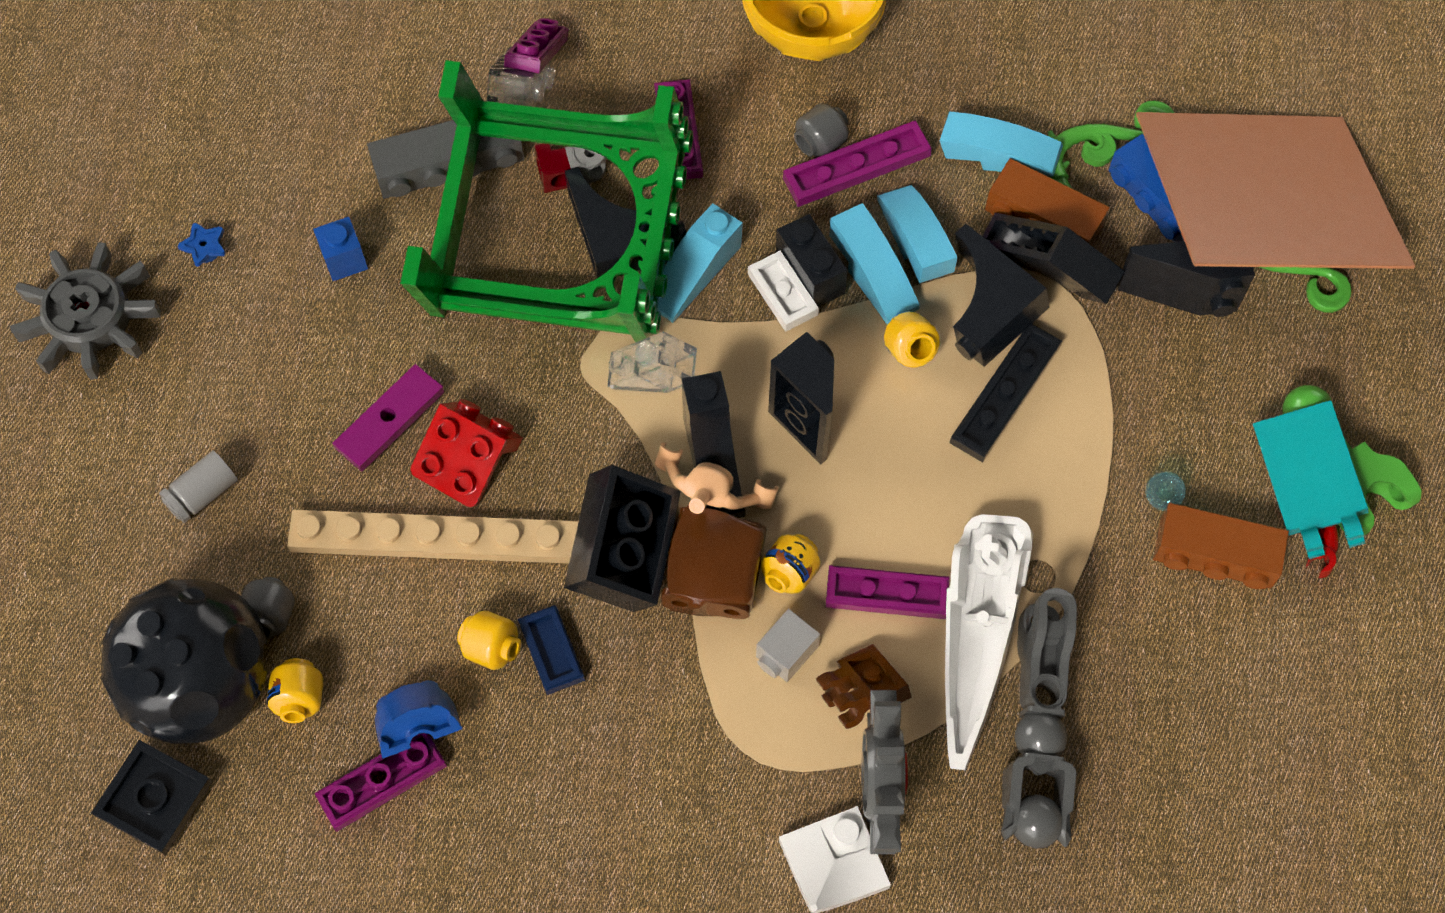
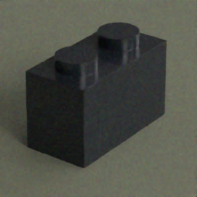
(812, 259)

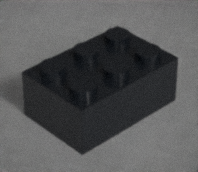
(622, 539)

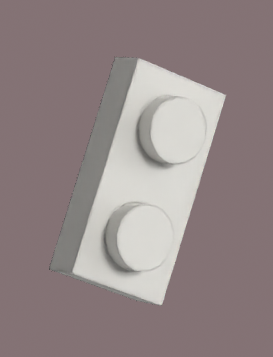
(783, 291)

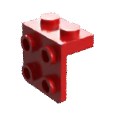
(463, 451)

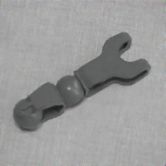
(1040, 734)

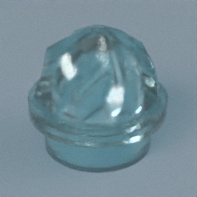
(1164, 489)

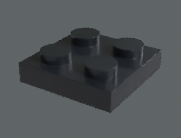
(152, 797)

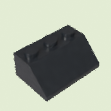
(804, 393)

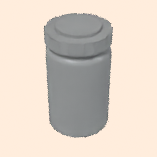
(198, 486)

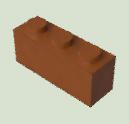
(1037, 197)
(1220, 546)

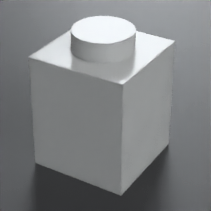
(786, 646)

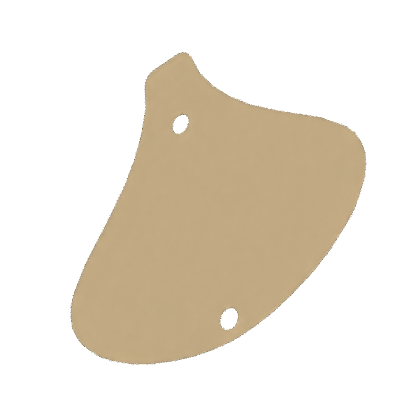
(882, 498)

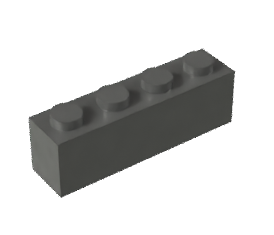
(423, 158)

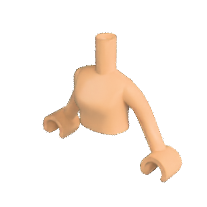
(711, 484)

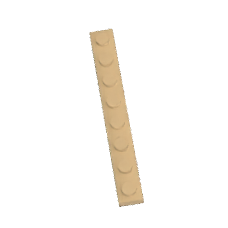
(431, 536)

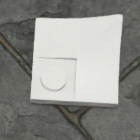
(834, 861)

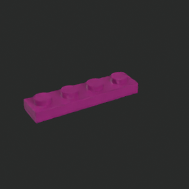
(856, 163)

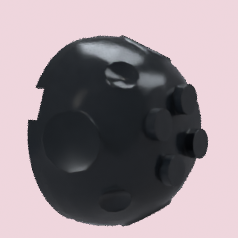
(184, 660)

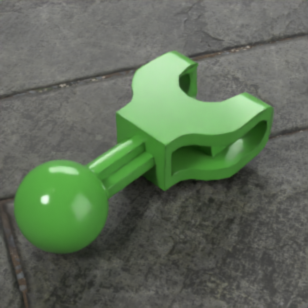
(1375, 471)

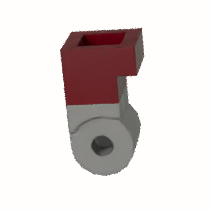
(553, 164)

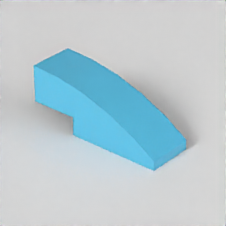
(997, 141)
(918, 233)
(873, 262)

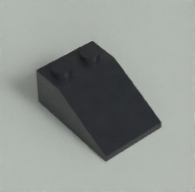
(1169, 278)

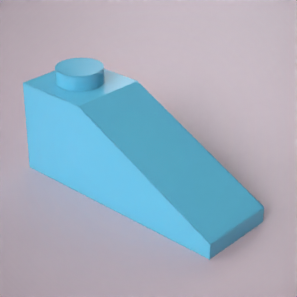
(699, 258)

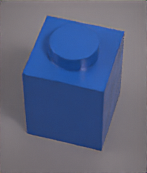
(340, 248)

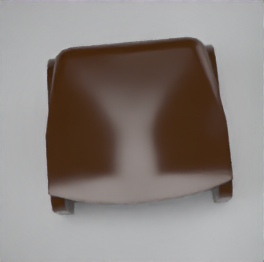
(713, 564)

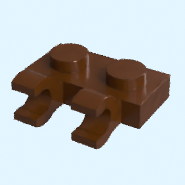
(863, 672)

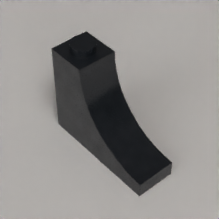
(606, 226)
(1056, 254)
(1002, 303)
(709, 427)

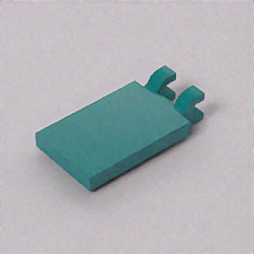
(1312, 474)

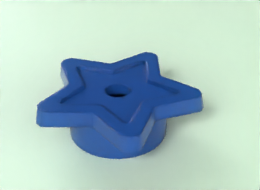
(205, 253)

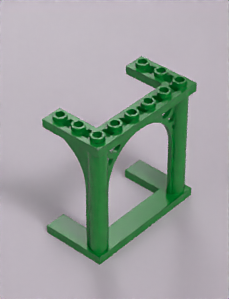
(653, 133)

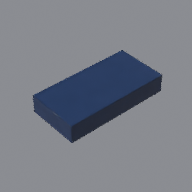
(551, 650)

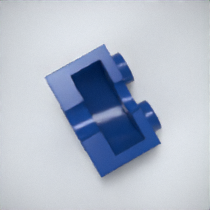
(414, 711)

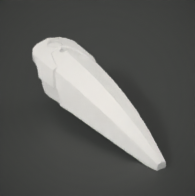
(980, 617)

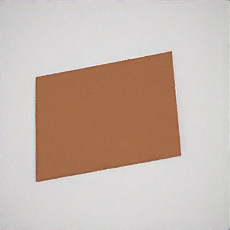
(1272, 191)

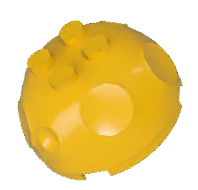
(814, 27)

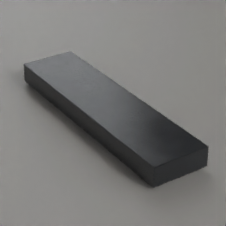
(1005, 392)

